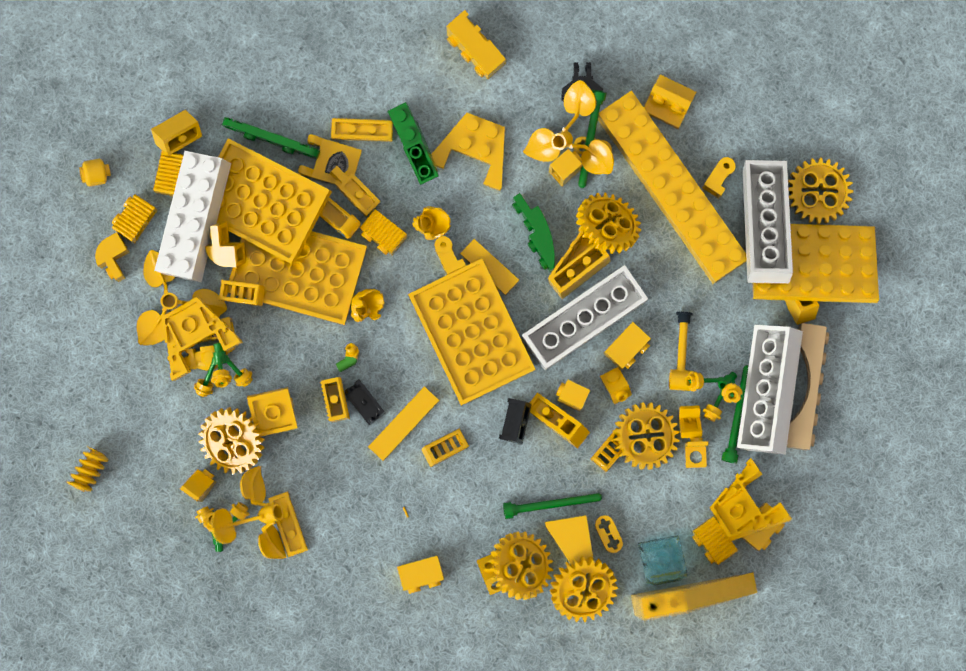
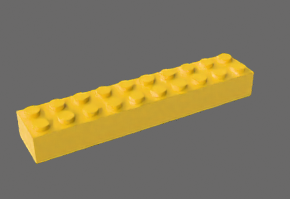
(672, 187)

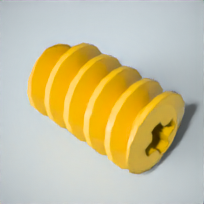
(88, 470)

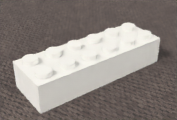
(191, 214)
(767, 222)
(584, 317)
(770, 389)

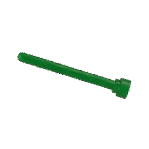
(600, 97)
(730, 454)
(511, 510)

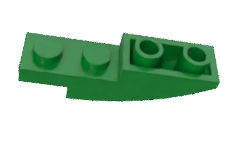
(414, 143)
(541, 239)

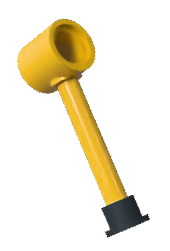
(678, 376)

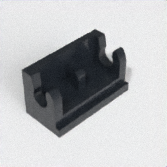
(364, 402)
(515, 421)

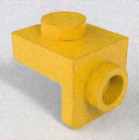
(616, 385)
(690, 422)

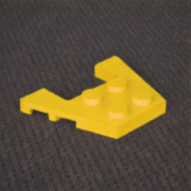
(478, 140)
(189, 326)
(738, 511)

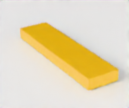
(403, 423)

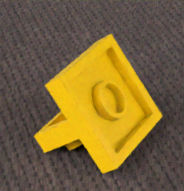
(669, 101)
(273, 411)

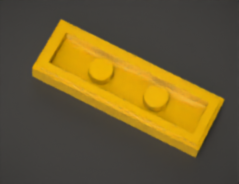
(362, 129)
(500, 274)
(289, 525)

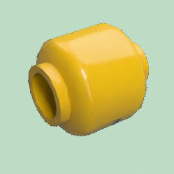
(94, 172)

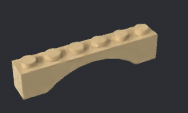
(812, 349)

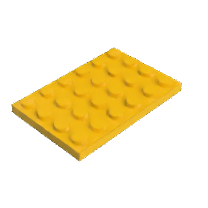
(269, 202)
(828, 266)
(317, 283)
(471, 332)

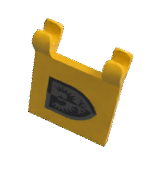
(330, 156)

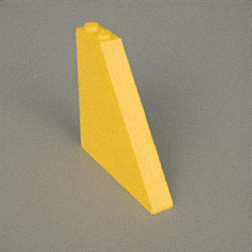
(692, 596)

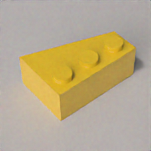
(474, 46)
(577, 266)

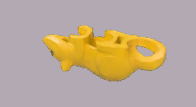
(202, 358)

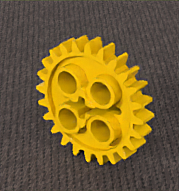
(819, 172)
(613, 235)
(643, 417)
(231, 440)
(521, 565)
(600, 591)

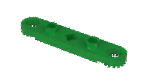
(288, 145)

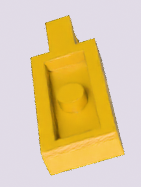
(355, 191)

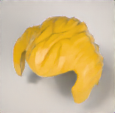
(432, 222)
(367, 304)

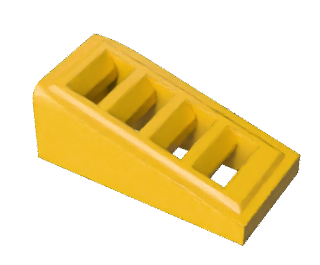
(258, 294)
(429, 456)
(605, 467)

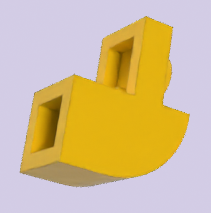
(221, 250)
(108, 252)

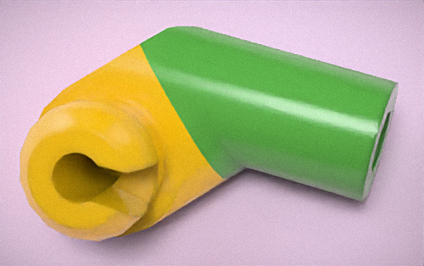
(350, 357)

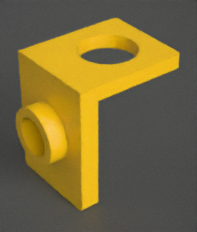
(699, 445)
(484, 566)

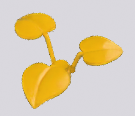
(546, 145)
(150, 322)
(252, 488)

